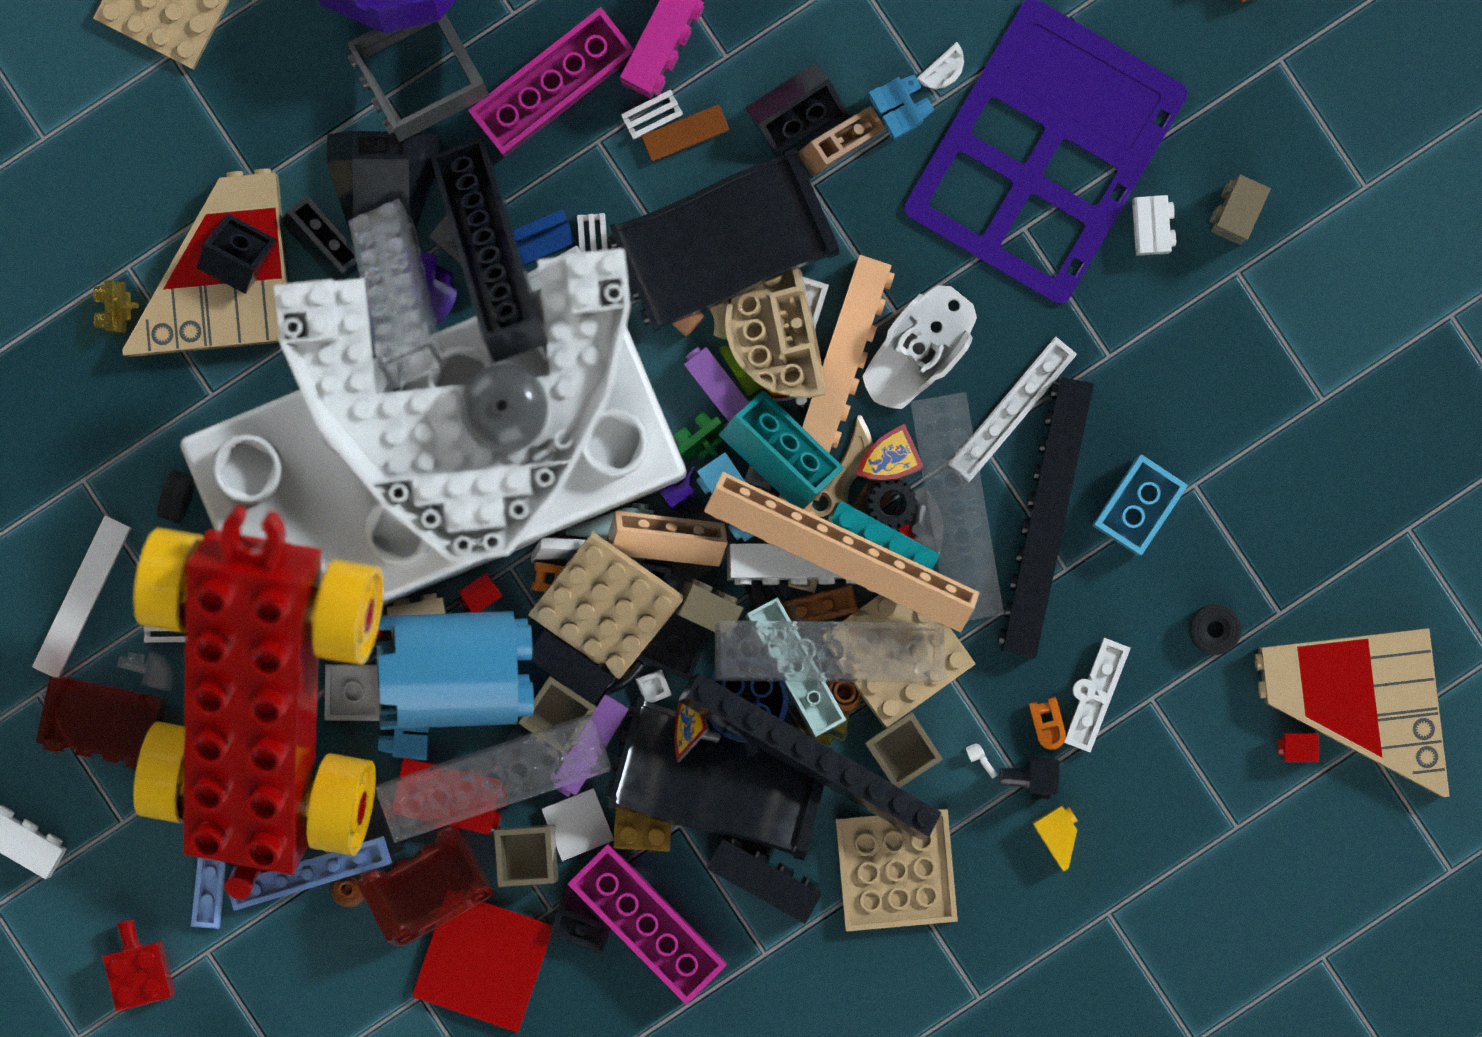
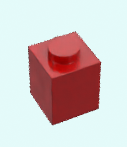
(479, 594)
(1298, 747)

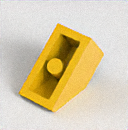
(1058, 833)

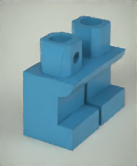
(898, 94)
(405, 744)

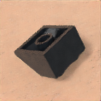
(236, 253)

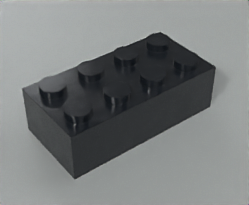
(764, 879)

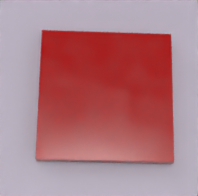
(485, 964)

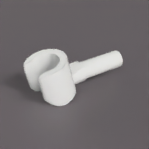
(551, 447)
(976, 752)

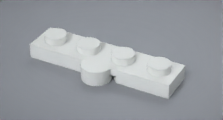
(1095, 694)

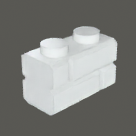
(1152, 225)

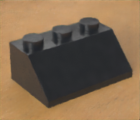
(798, 111)

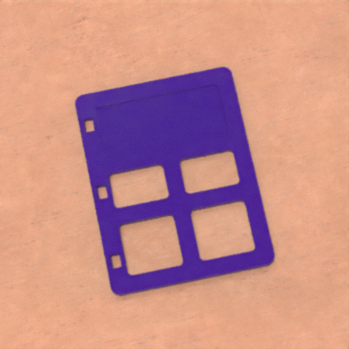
(1079, 93)

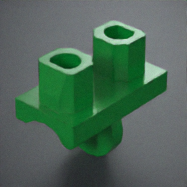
(702, 442)

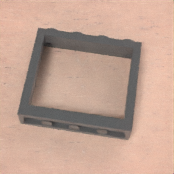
(376, 41)

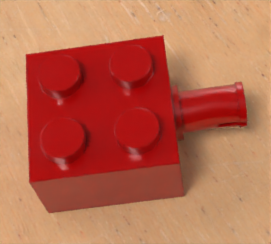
(138, 971)

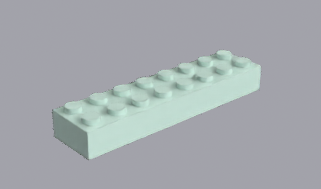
(811, 698)

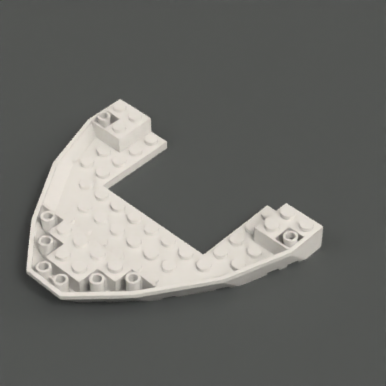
(414, 441)

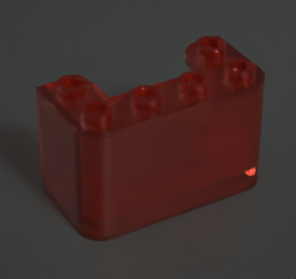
(97, 719)
(426, 889)

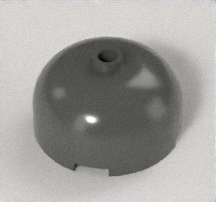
(513, 427)

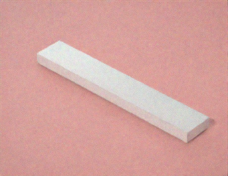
(1021, 399)
(81, 597)

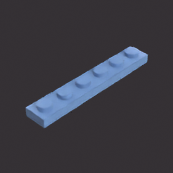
(316, 872)

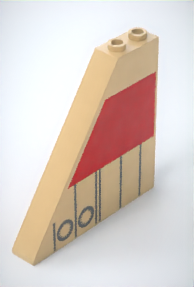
(200, 311)
(1366, 695)

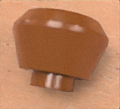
(847, 690)
(342, 896)

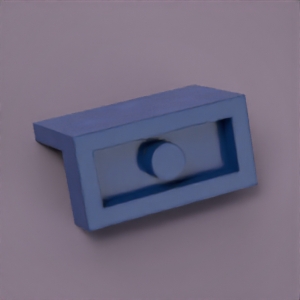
(544, 236)

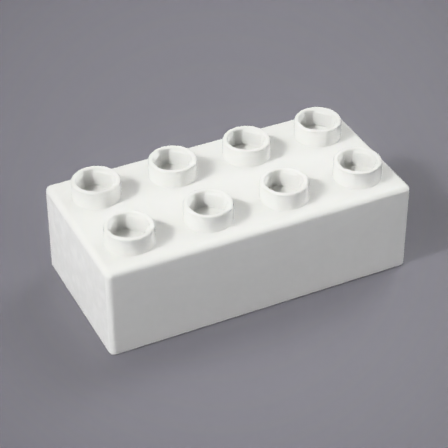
(286, 465)

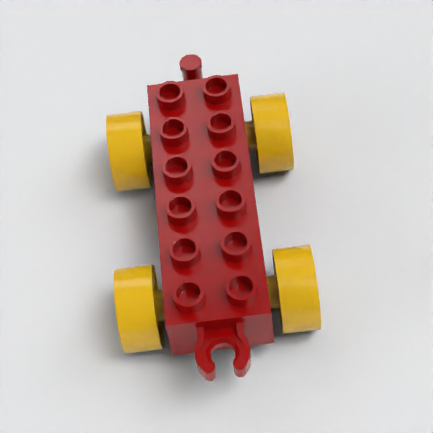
(251, 684)

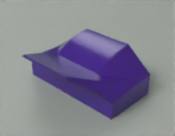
(679, 494)

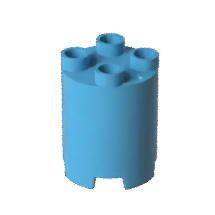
(454, 670)

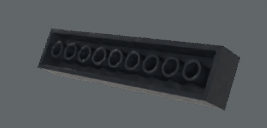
(488, 251)

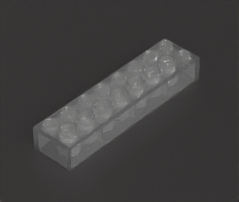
(397, 294)
(957, 498)
(829, 651)
(493, 777)

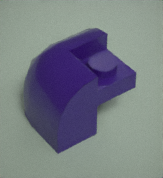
(440, 287)

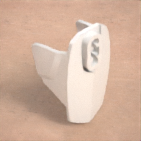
(914, 353)

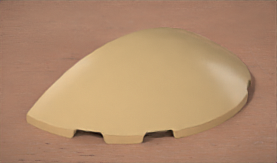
(776, 337)

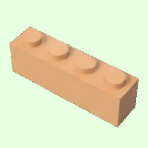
(668, 538)

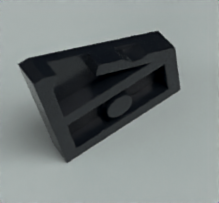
(579, 923)

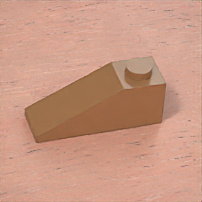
(841, 141)

